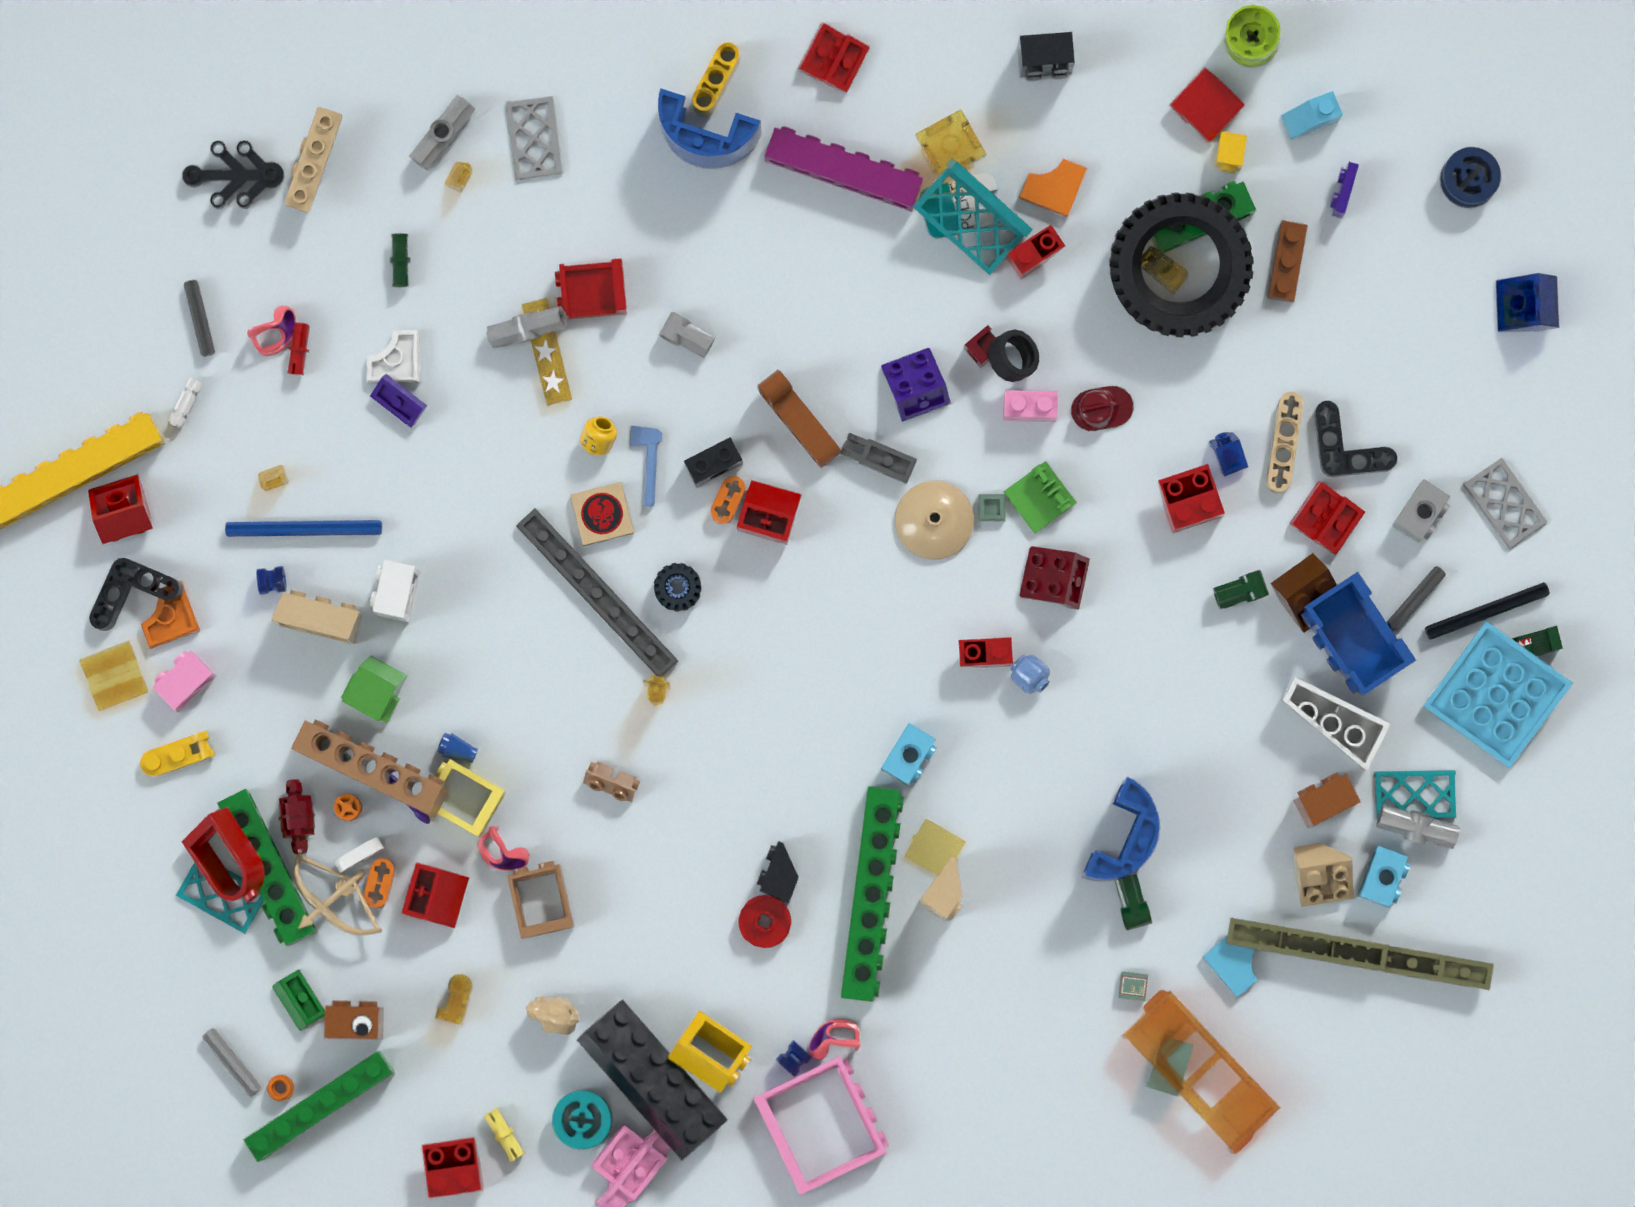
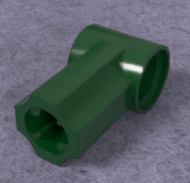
(1246, 588)
(1134, 908)

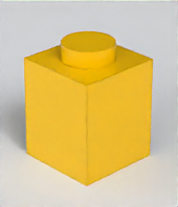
(1230, 152)

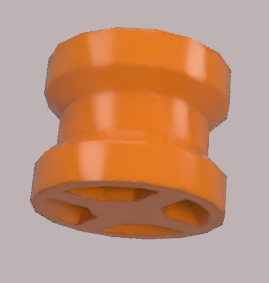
(344, 804)

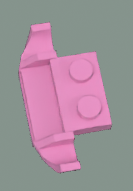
(629, 1165)

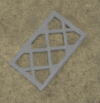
(515, 127)
(1511, 482)

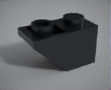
(780, 876)

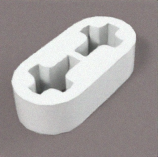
(359, 855)

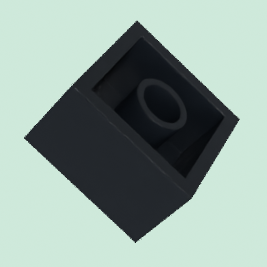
(1046, 55)

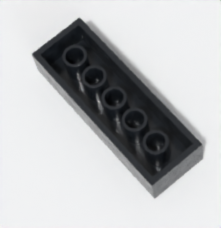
(651, 1080)

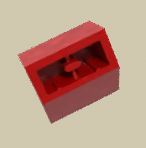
(1190, 498)
(768, 512)
(435, 895)
(452, 1167)

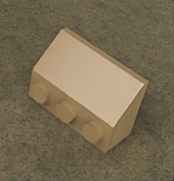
(317, 616)
(944, 893)

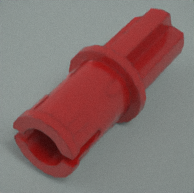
(298, 349)

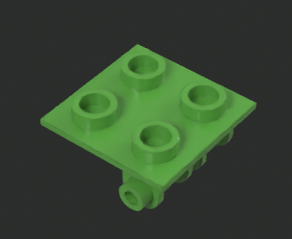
(1040, 497)

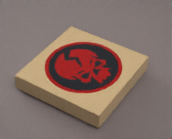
(602, 514)

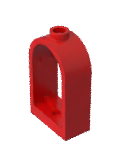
(240, 848)

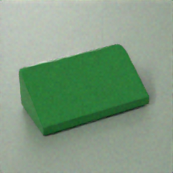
(299, 1000)

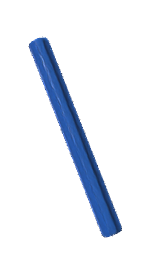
(303, 528)

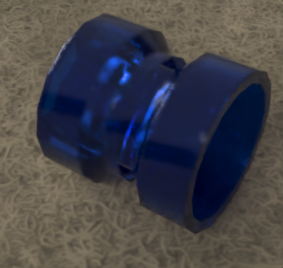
(271, 580)
(789, 1062)

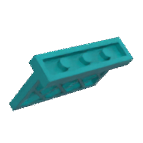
(985, 198)

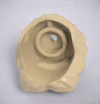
(554, 1013)

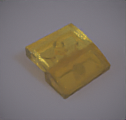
(113, 675)

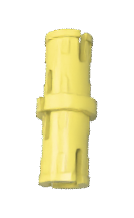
(504, 1134)

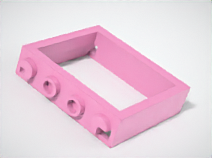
(866, 1115)

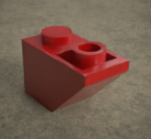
(1035, 251)
(986, 652)

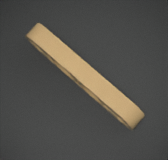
(1280, 441)

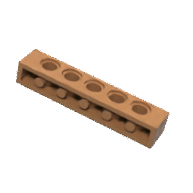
(309, 744)

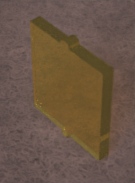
(933, 847)

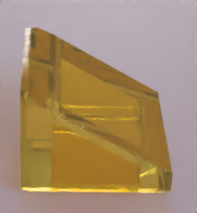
(459, 176)
(273, 478)

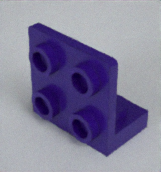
(916, 384)

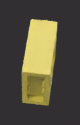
(488, 809)

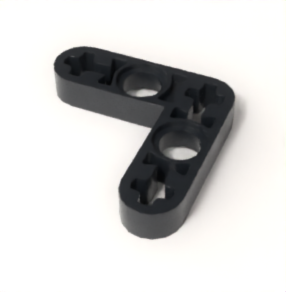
(1345, 457)
(124, 584)

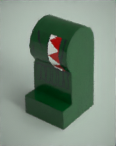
(1542, 641)

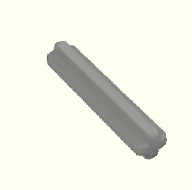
(231, 1062)

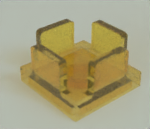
(948, 140)

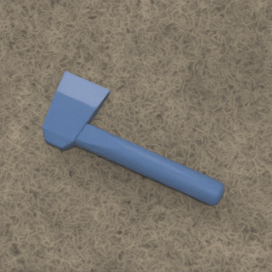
(651, 437)

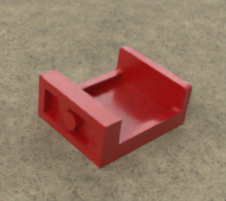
(592, 289)

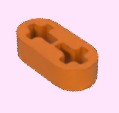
(733, 502)
(372, 882)

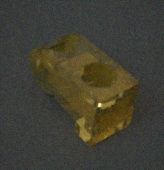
(1163, 269)
(458, 1000)

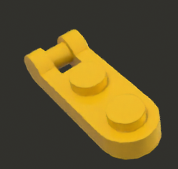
(176, 755)

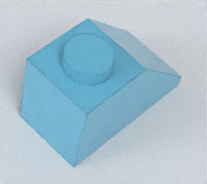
(1312, 115)

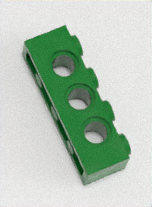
(1241, 208)

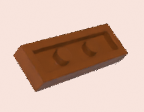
(1287, 261)

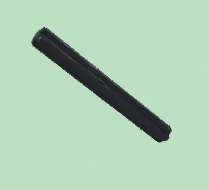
(1487, 611)

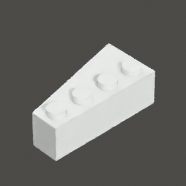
(1344, 724)

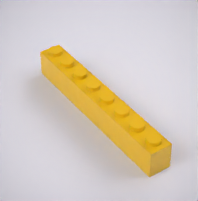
(78, 467)

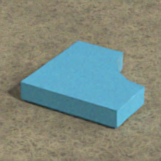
(1232, 965)

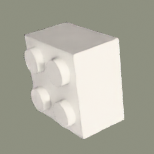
(395, 590)

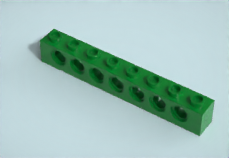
(876, 799)

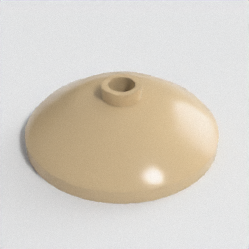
(929, 538)

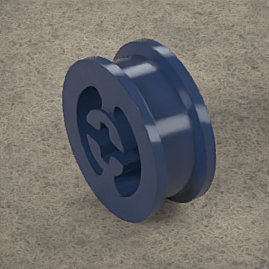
(1456, 165)

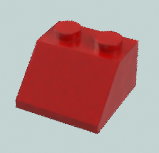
(120, 509)

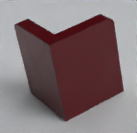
(978, 346)

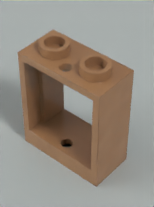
(547, 927)

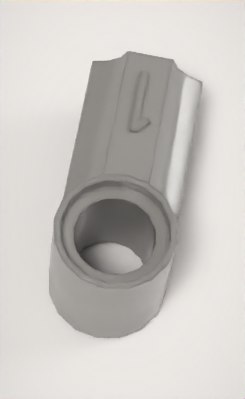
(681, 332)

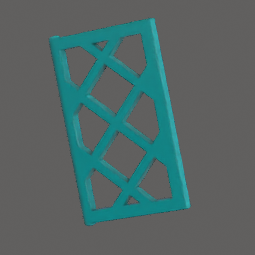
(1428, 776)
(223, 916)

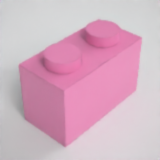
(1030, 406)
(183, 680)

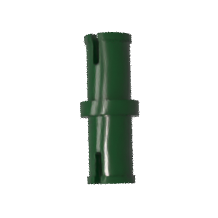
(400, 260)

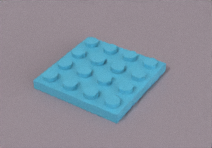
(1498, 694)

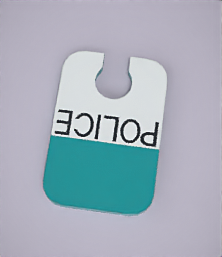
(949, 204)

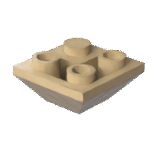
(1322, 874)

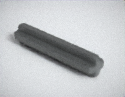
(199, 318)
(1416, 598)

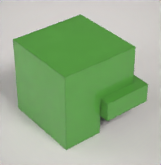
(374, 689)

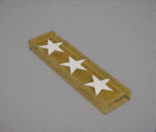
(549, 360)

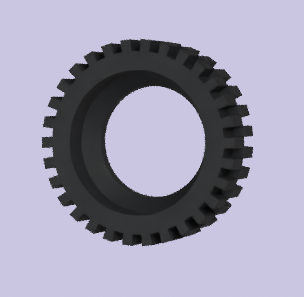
(1190, 316)

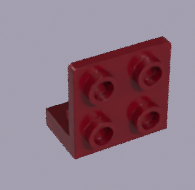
(1054, 576)

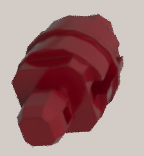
(296, 816)

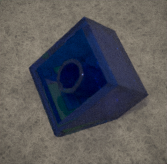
(1527, 303)

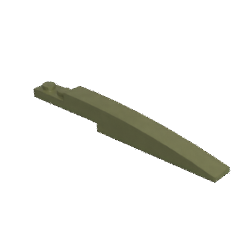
(1359, 954)

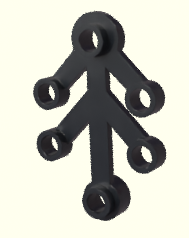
(237, 176)

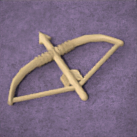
(342, 889)

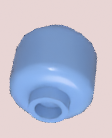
(1030, 674)

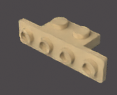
(313, 160)

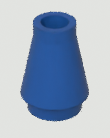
(456, 748)

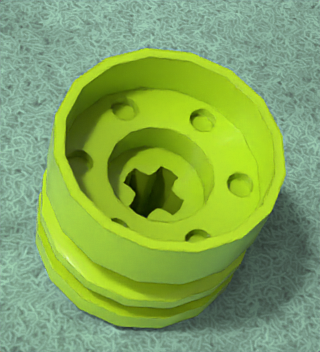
(1252, 21)

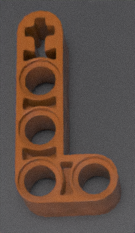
(798, 418)

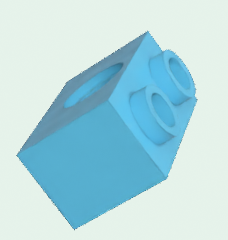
(914, 739)
(1372, 888)

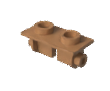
(599, 779)

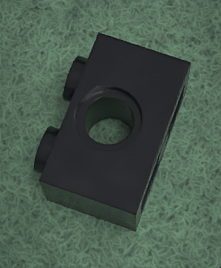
(713, 462)

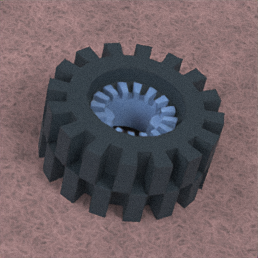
(691, 584)

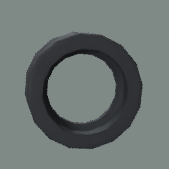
(1026, 348)

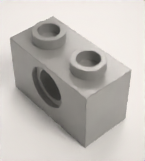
(1408, 519)

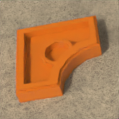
(1055, 189)
(170, 620)

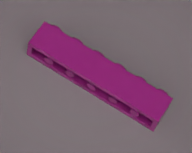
(843, 169)

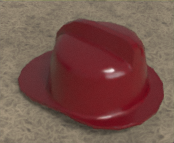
(1102, 408)

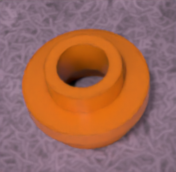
(274, 1094)

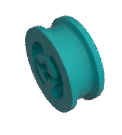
(579, 1141)

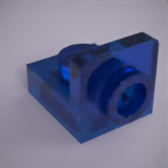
(1228, 453)

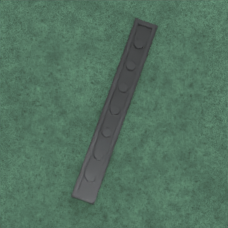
(597, 593)

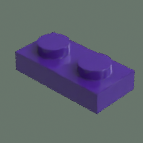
(1346, 179)
(398, 400)

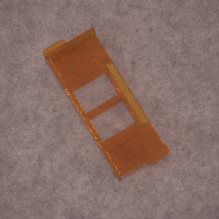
(1161, 1032)

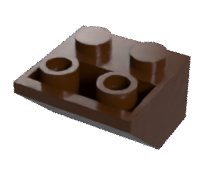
(1302, 586)

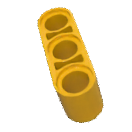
(720, 67)

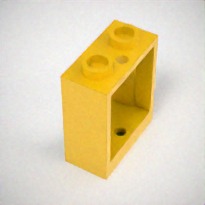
(702, 1065)

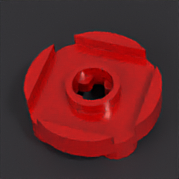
(757, 934)

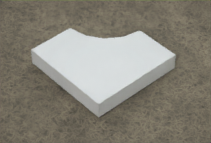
(398, 359)

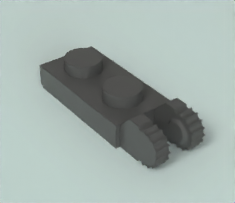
(881, 458)

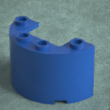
(702, 146)
(1356, 636)
(1139, 842)

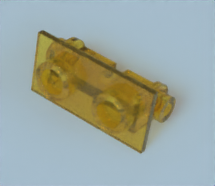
(656, 689)

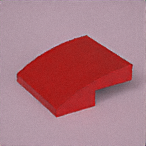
(833, 57)
(1207, 104)
(1327, 517)

